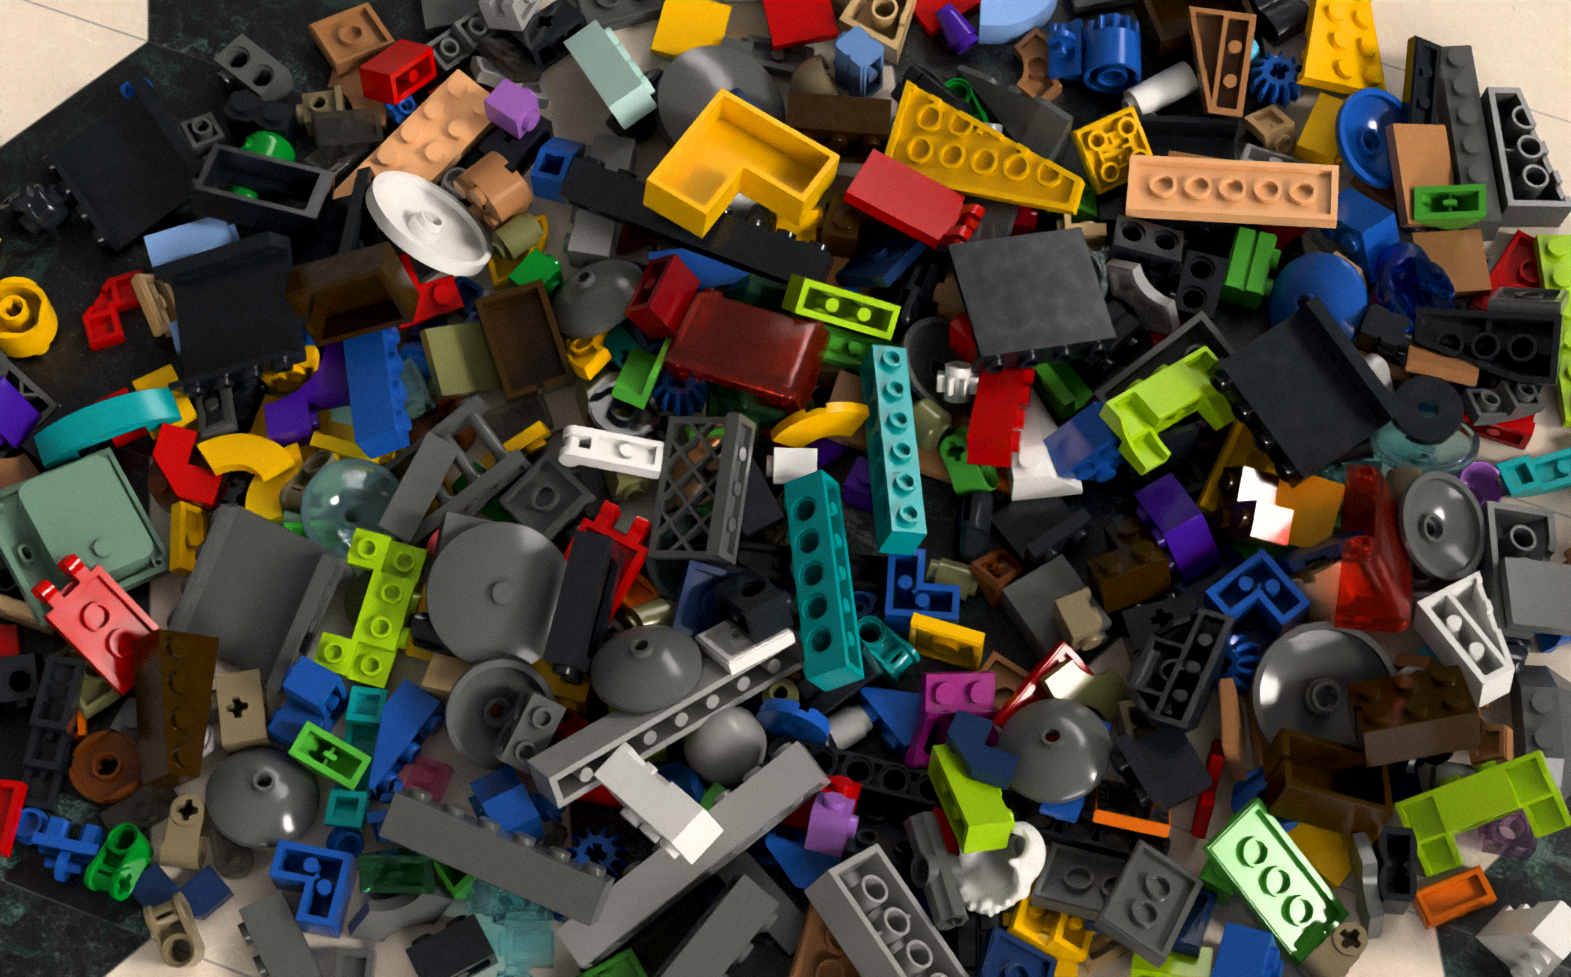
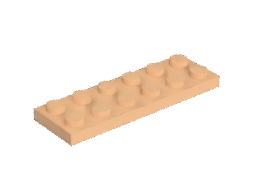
(433, 135)
(1232, 191)

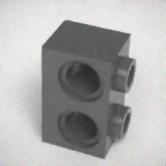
(257, 70)
(528, 729)

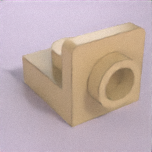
(1272, 129)
(1094, 233)

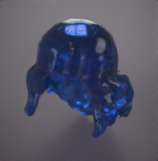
(1411, 280)

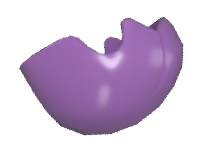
(1482, 481)

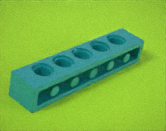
(892, 451)
(823, 581)

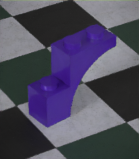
(297, 415)

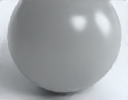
(726, 746)

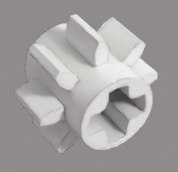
(957, 382)

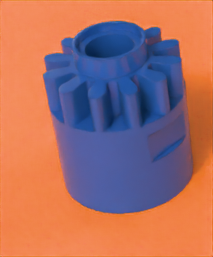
(1112, 54)

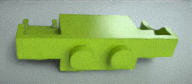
(1161, 402)
(384, 612)
(1481, 799)

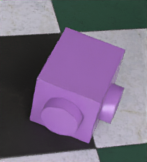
(512, 108)
(831, 823)

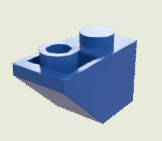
(553, 166)
(894, 714)

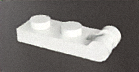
(611, 451)

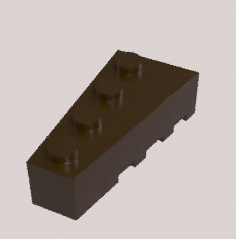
(172, 704)

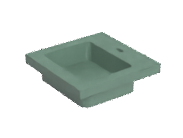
(79, 511)

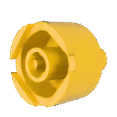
(25, 318)

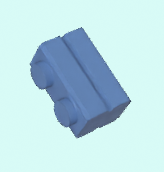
(858, 63)

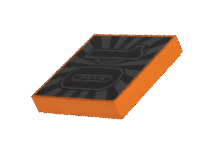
(1116, 808)

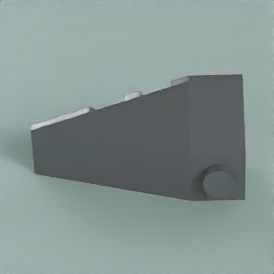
(1024, 120)
(1513, 533)

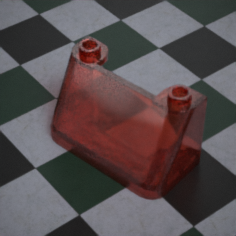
(748, 349)
(1375, 567)

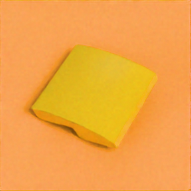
(1050, 930)

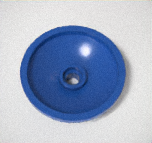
(1363, 134)
(1329, 278)

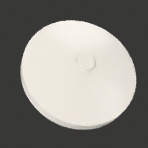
(428, 223)

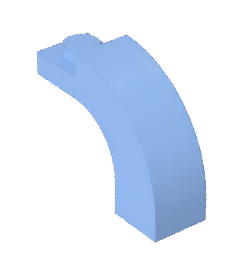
(1012, 19)

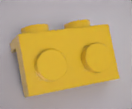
(341, 442)

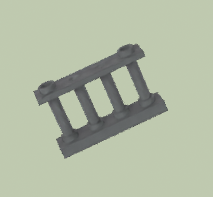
(480, 486)

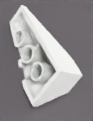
(1032, 470)

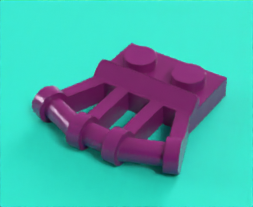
(941, 698)

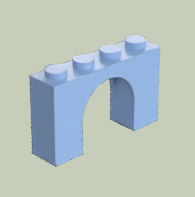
(187, 241)

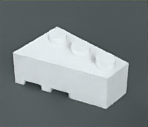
(1463, 632)

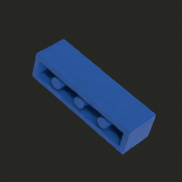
(377, 392)

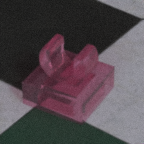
(430, 776)

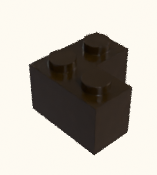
(845, 222)
(1248, 510)
(1130, 569)

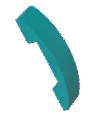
(105, 421)
(1537, 475)
(363, 718)

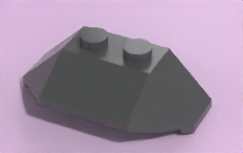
(1543, 720)

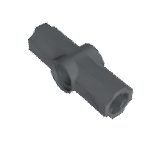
(935, 870)

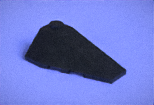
(1508, 344)

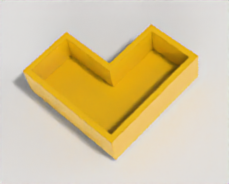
(737, 151)

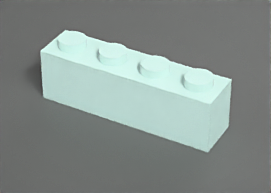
(612, 73)

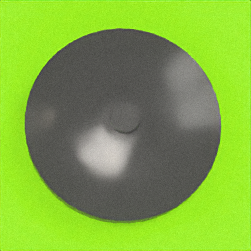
(698, 76)
(495, 593)
(1305, 678)

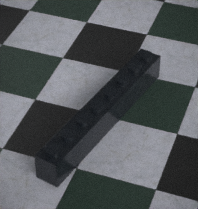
(729, 240)

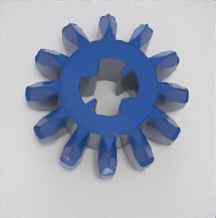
(1275, 79)
(678, 395)
(1240, 662)
(601, 844)

